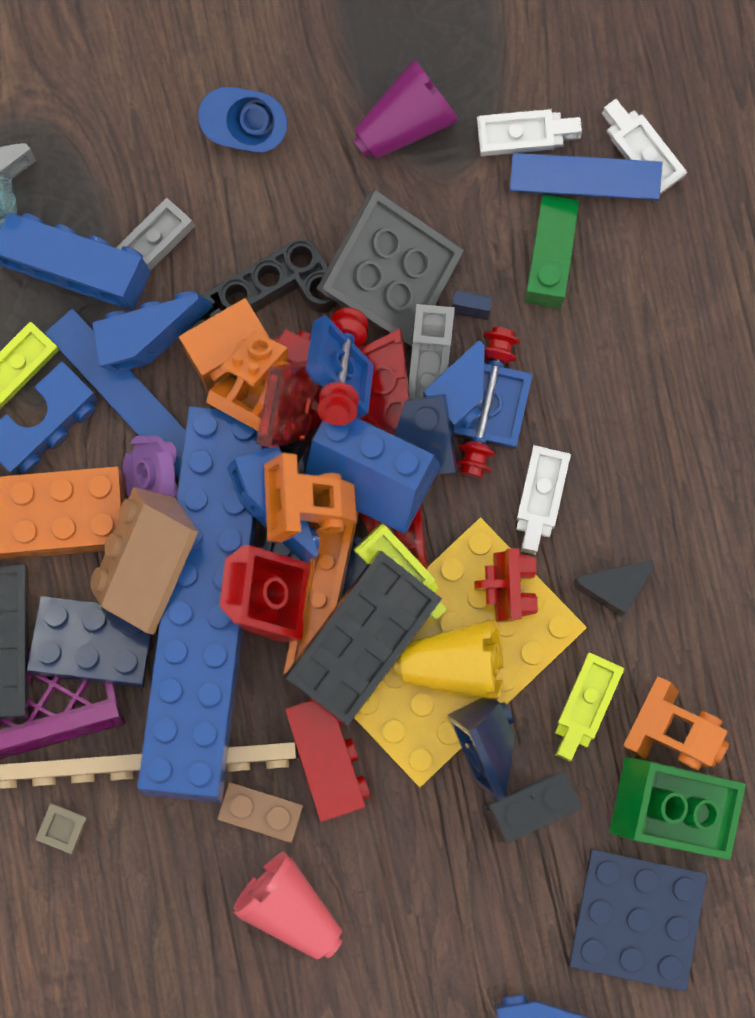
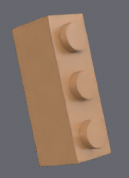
(143, 558)

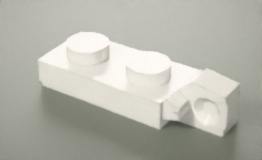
(525, 132)
(639, 141)
(541, 495)

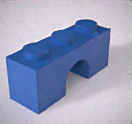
(67, 403)

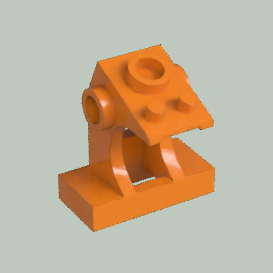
(252, 365)
(292, 500)
(703, 744)

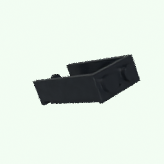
(532, 807)

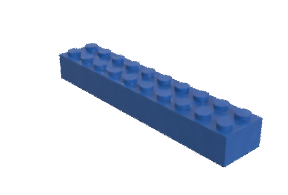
(196, 639)

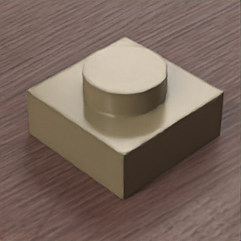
(61, 828)

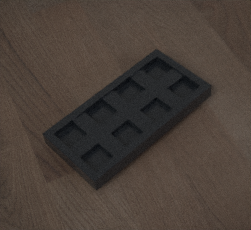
(362, 637)
(13, 641)

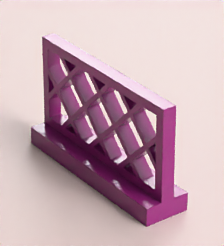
(60, 726)

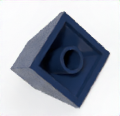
(486, 742)

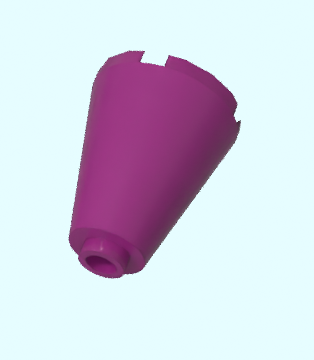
(404, 114)

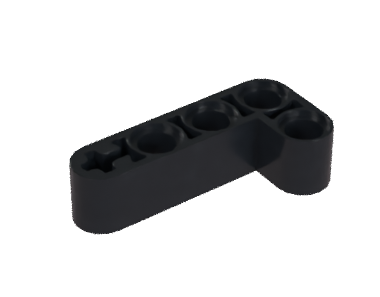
(290, 278)

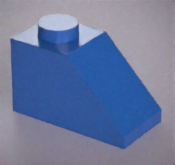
(462, 387)

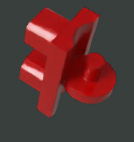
(504, 585)

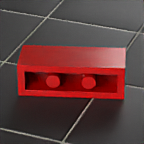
(327, 760)

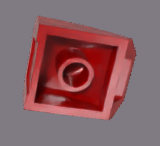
(265, 593)

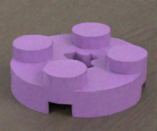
(150, 466)

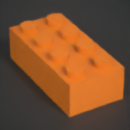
(59, 512)

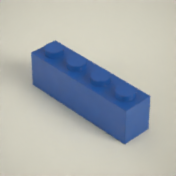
(72, 260)

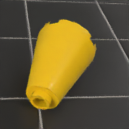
(456, 661)

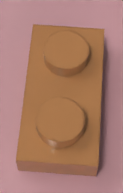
(260, 812)

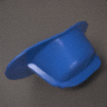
(242, 119)

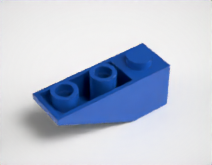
(140, 336)
(249, 483)

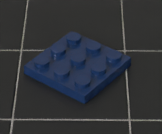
(638, 920)

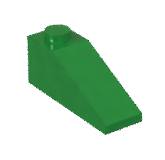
(552, 251)

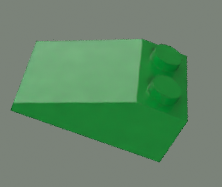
(677, 808)

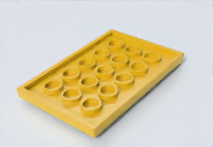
(413, 718)

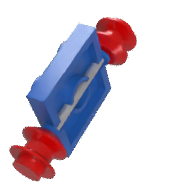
(340, 366)
(502, 405)

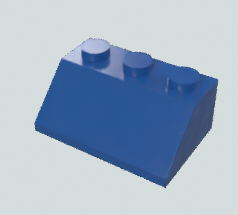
(385, 470)

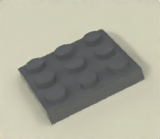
(389, 266)

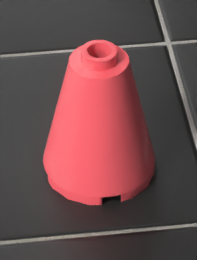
(289, 909)

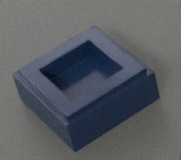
(471, 305)

